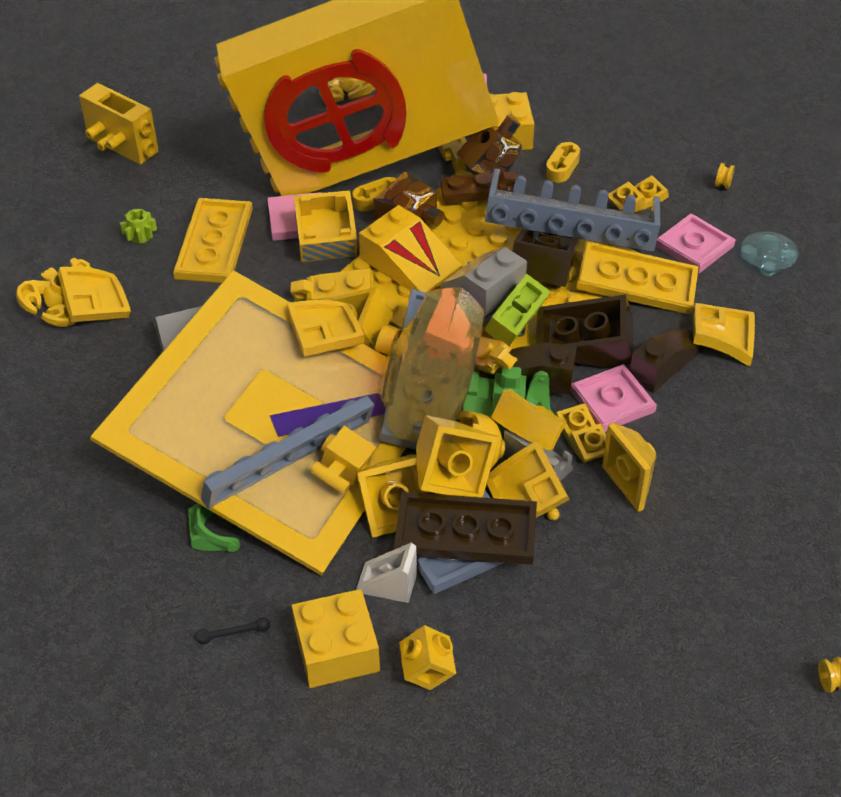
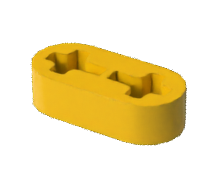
(562, 162)
(364, 194)
(386, 337)

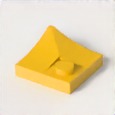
(92, 294)
(324, 325)
(725, 330)
(528, 478)

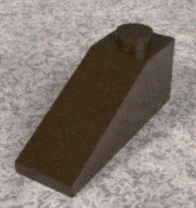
(663, 357)
(551, 358)

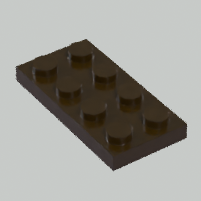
(467, 527)

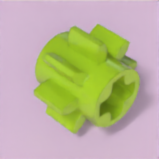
(138, 226)

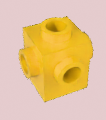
(427, 657)

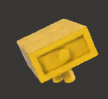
(118, 123)

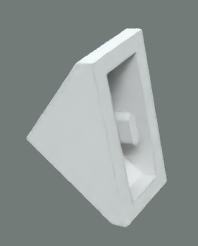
(390, 574)

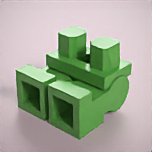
(486, 392)

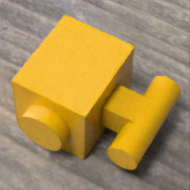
(342, 458)

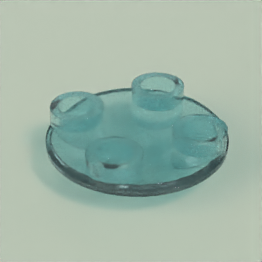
(769, 251)

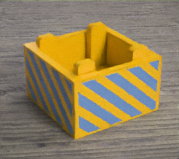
(325, 226)

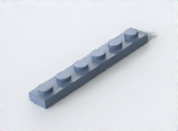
(281, 454)

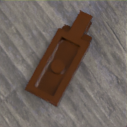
(474, 187)

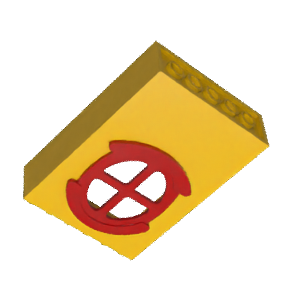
(406, 49)

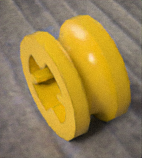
(724, 176)
(830, 674)

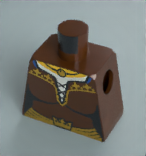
(492, 148)
(413, 196)

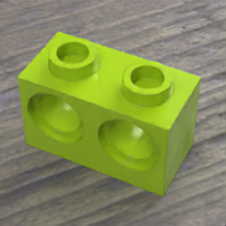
(517, 310)

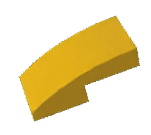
(643, 192)
(528, 420)
(582, 433)

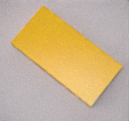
(213, 240)
(639, 276)

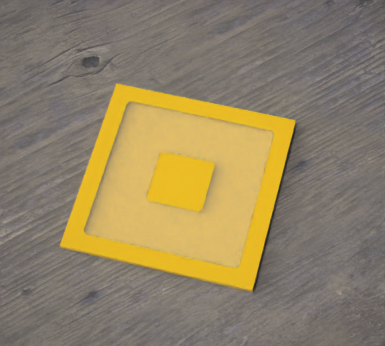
(213, 404)

